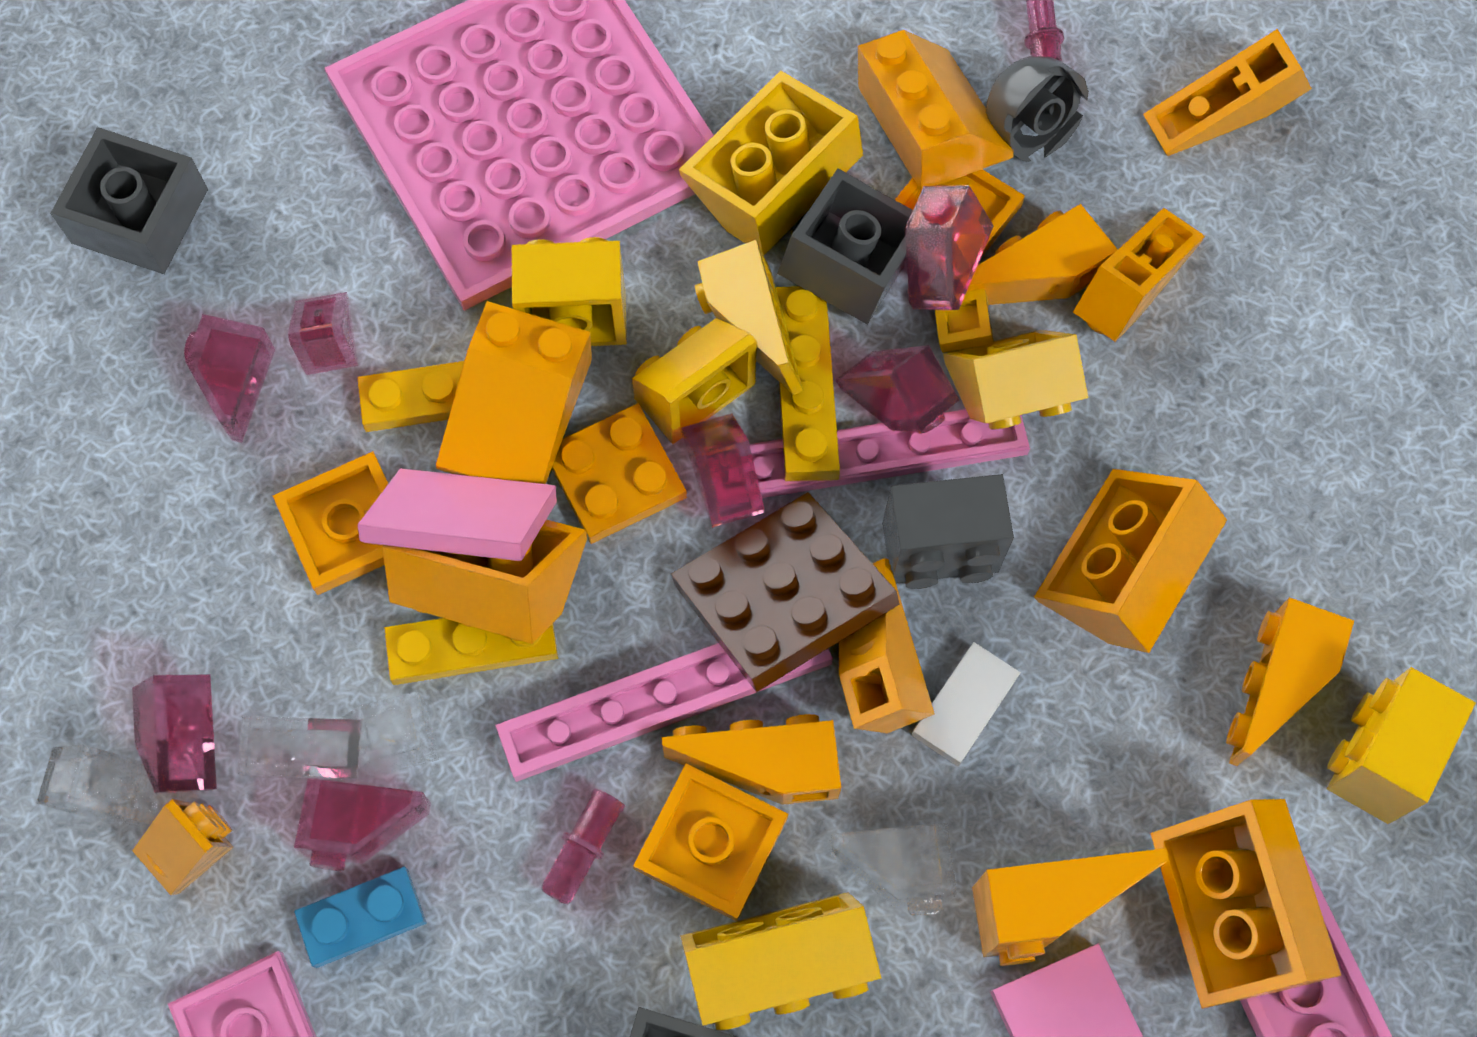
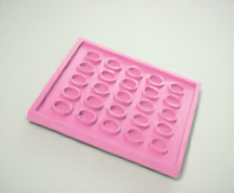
(521, 129)

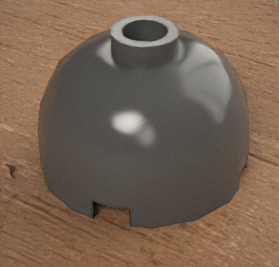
(1041, 96)

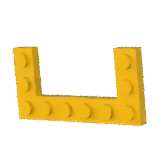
(438, 645)

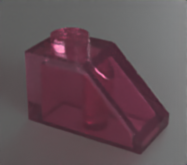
(944, 246)
(230, 368)
(901, 388)
(175, 732)
(353, 821)

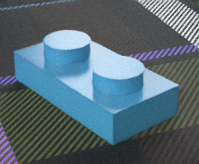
(360, 917)

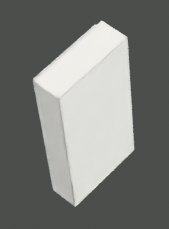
(966, 704)

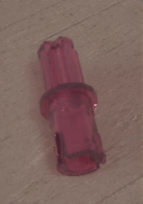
(1044, 35)
(582, 847)

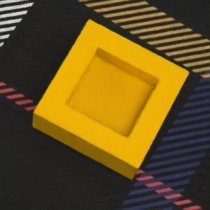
(968, 325)

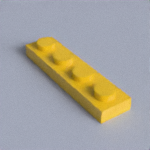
(809, 416)

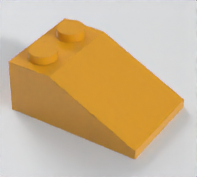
(514, 396)
(1037, 903)

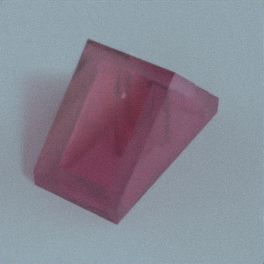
(323, 333)
(723, 469)

